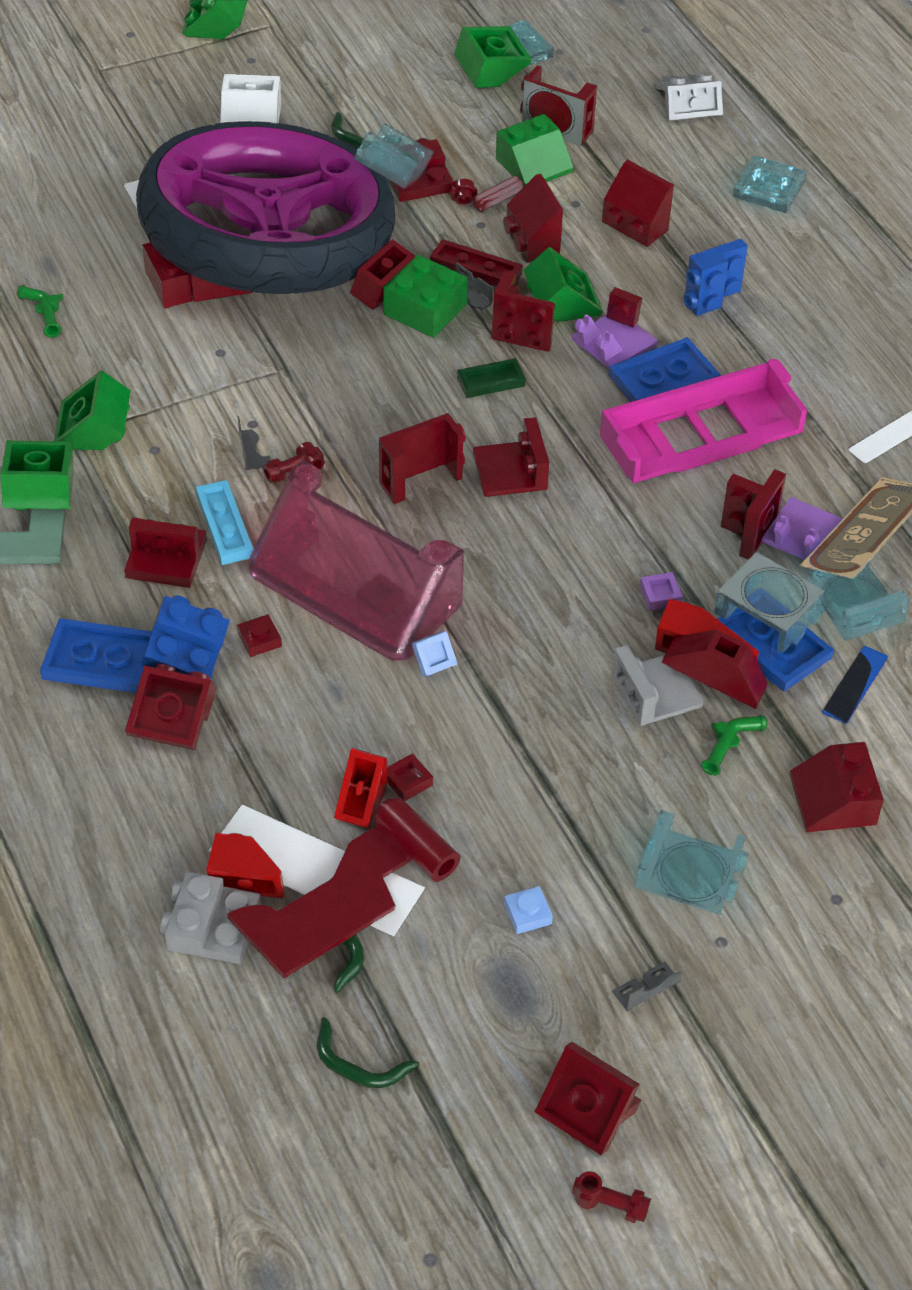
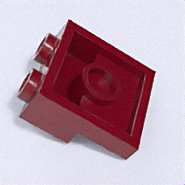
(435, 179)
(170, 706)

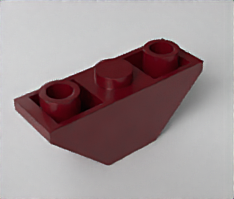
(718, 663)

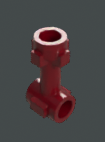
(276, 471)
(590, 1192)

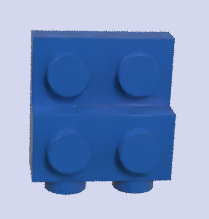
(714, 276)
(185, 637)

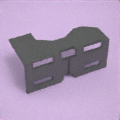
(476, 299)
(251, 457)
(654, 985)

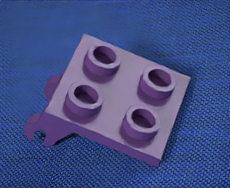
(610, 340)
(800, 528)

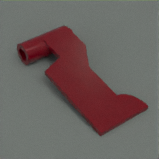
(352, 896)

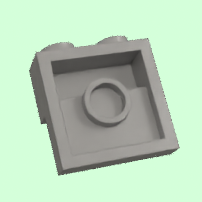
(200, 918)

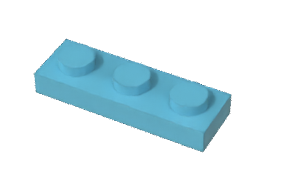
(224, 522)

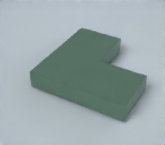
(40, 544)

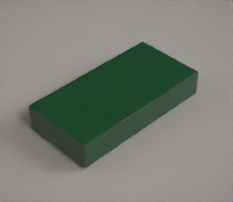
(491, 378)

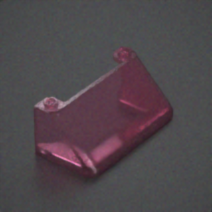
(354, 570)

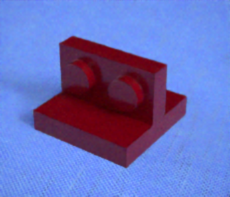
(752, 509)
(164, 552)
(588, 1098)

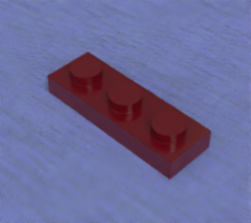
(481, 264)

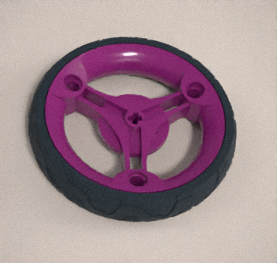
(272, 257)

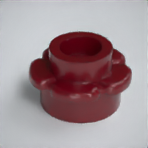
(463, 191)

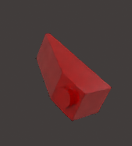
(687, 619)

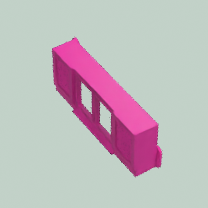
(753, 396)

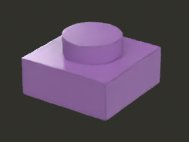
(659, 589)

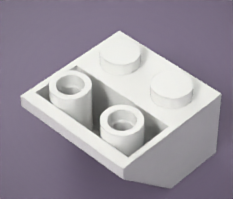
(250, 98)

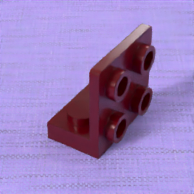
(521, 318)
(514, 465)

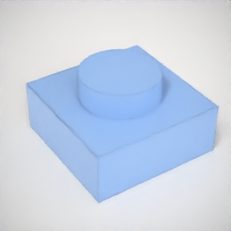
(434, 653)
(528, 910)

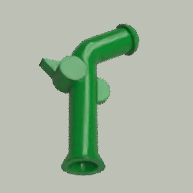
(48, 306)
(726, 738)

